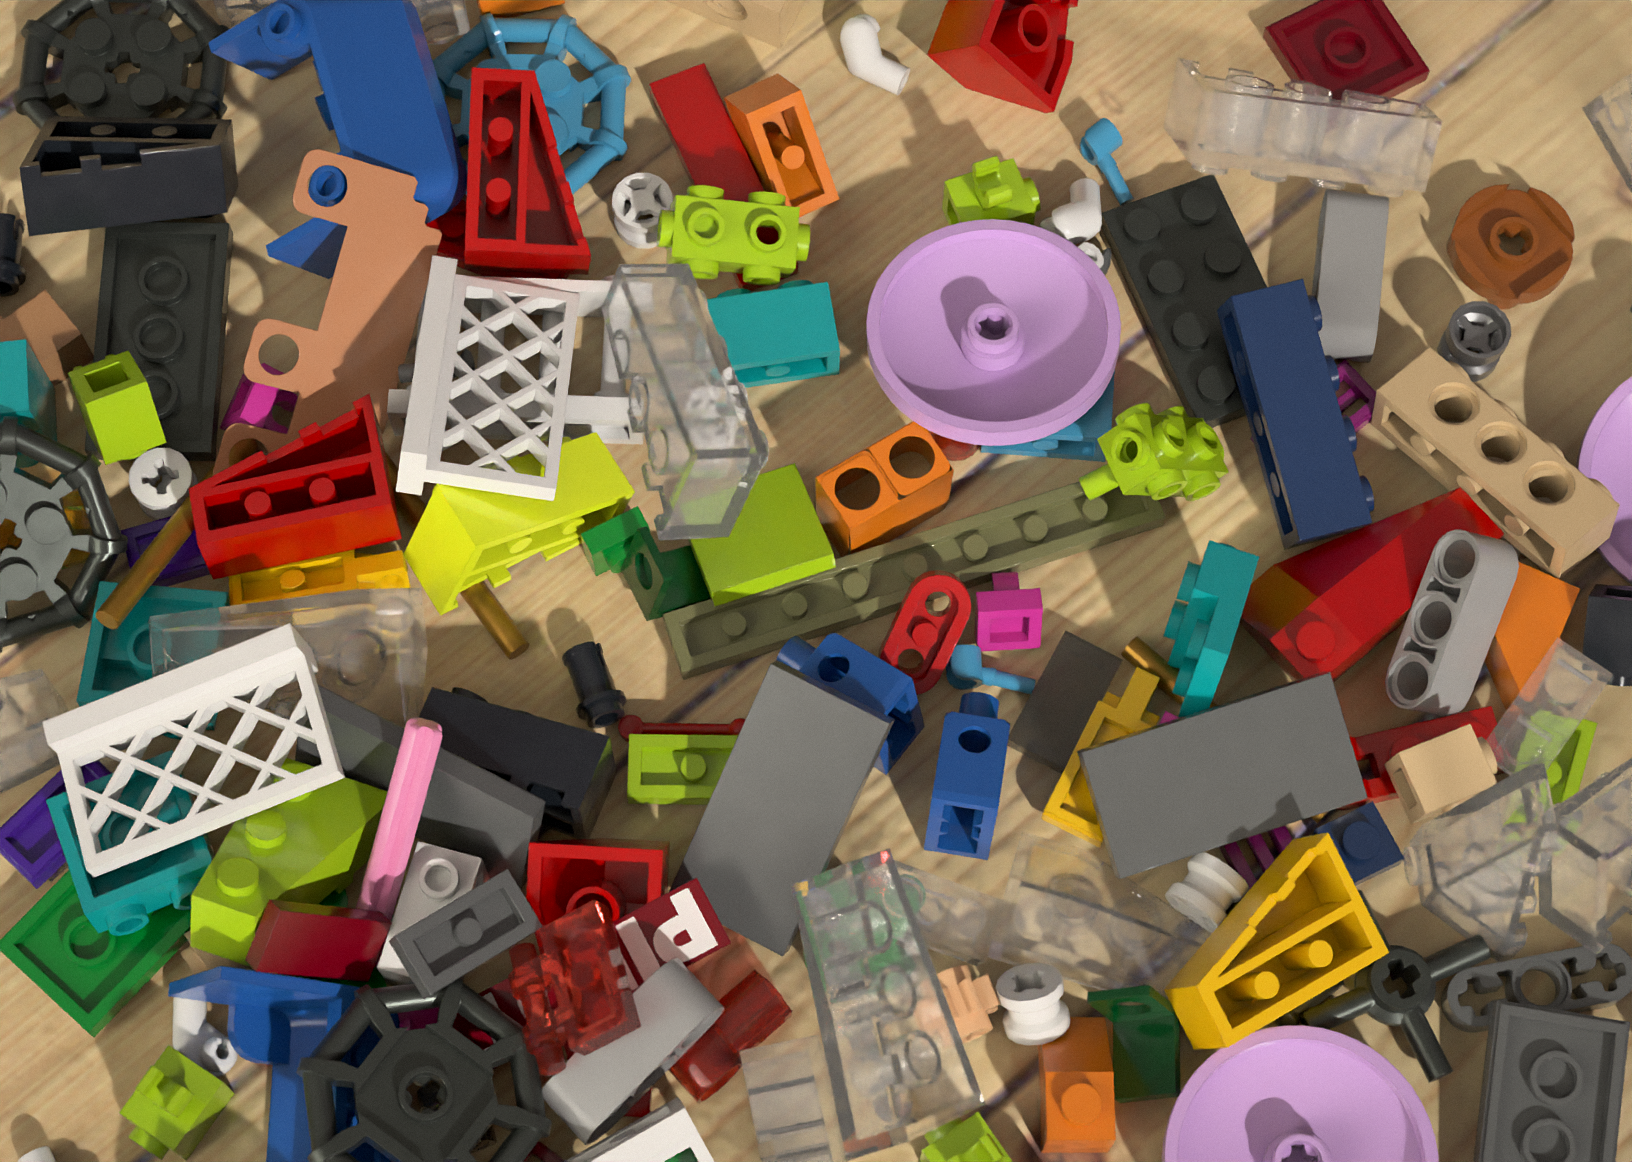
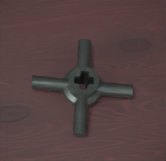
(1409, 1008)

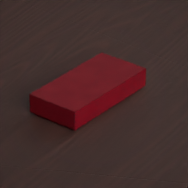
(318, 941)

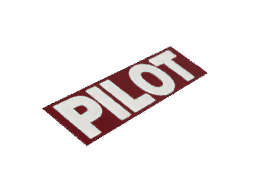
(667, 928)

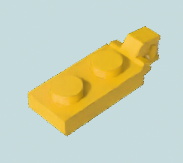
(321, 575)
(1114, 717)

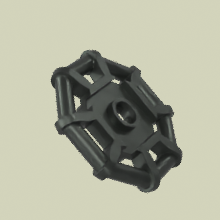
(119, 39)
(48, 534)
(417, 1057)

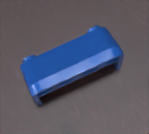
(378, 97)
(276, 1024)

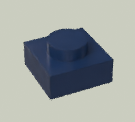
(1363, 843)

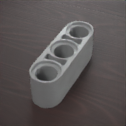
(1350, 272)
(1451, 623)
(608, 1082)

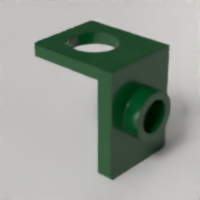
(662, 579)
(1143, 1042)

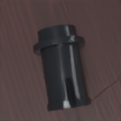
(11, 271)
(598, 697)

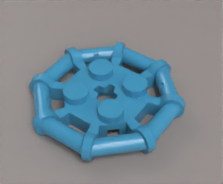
(560, 90)

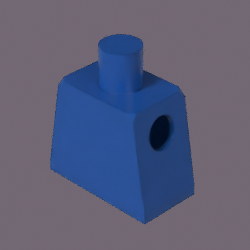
(865, 679)
(968, 778)

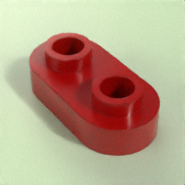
(927, 630)

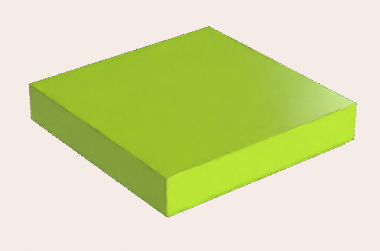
(770, 543)

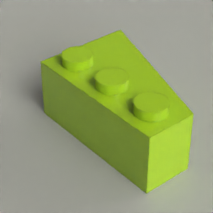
(283, 854)

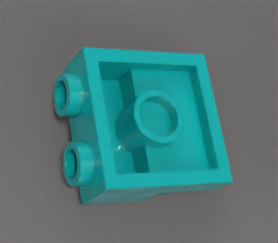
(1208, 622)
(123, 655)
(127, 894)

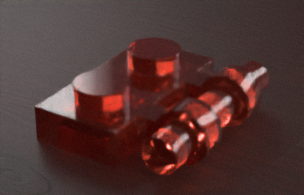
(588, 982)

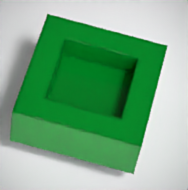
(609, 542)

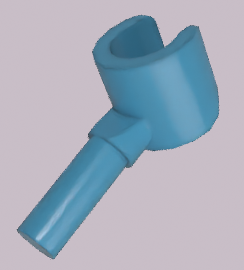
(1096, 148)
(966, 672)

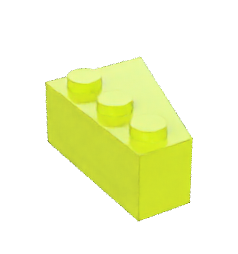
(482, 533)

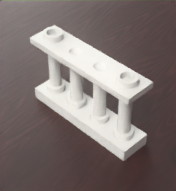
(584, 414)

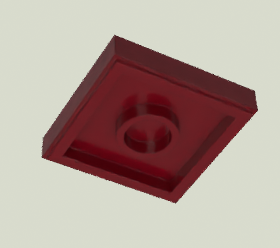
(1347, 48)

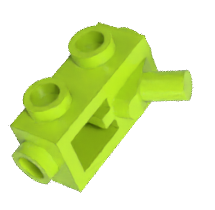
(722, 235)
(1158, 456)

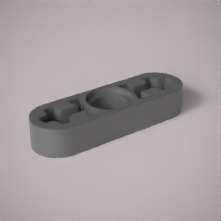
(1580, 961)

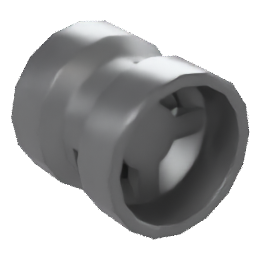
(1478, 328)

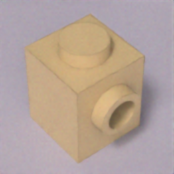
(1442, 772)

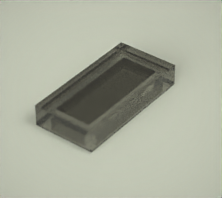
(1063, 701)

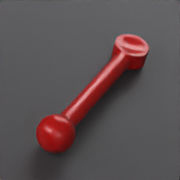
(633, 725)

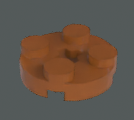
(1503, 276)

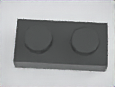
(465, 933)

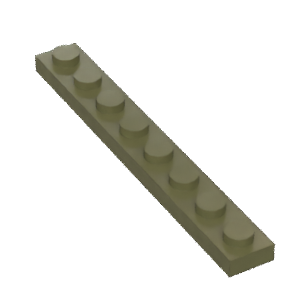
(877, 578)

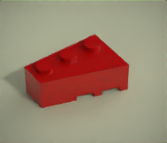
(516, 185)
(300, 501)

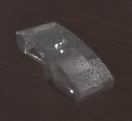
(1547, 709)

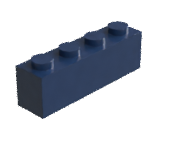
(1295, 413)

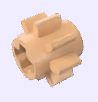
(969, 1001)

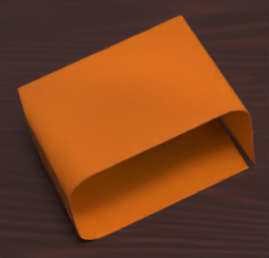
(888, 515)

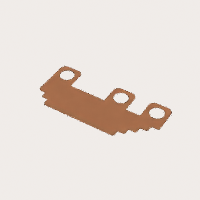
(367, 307)

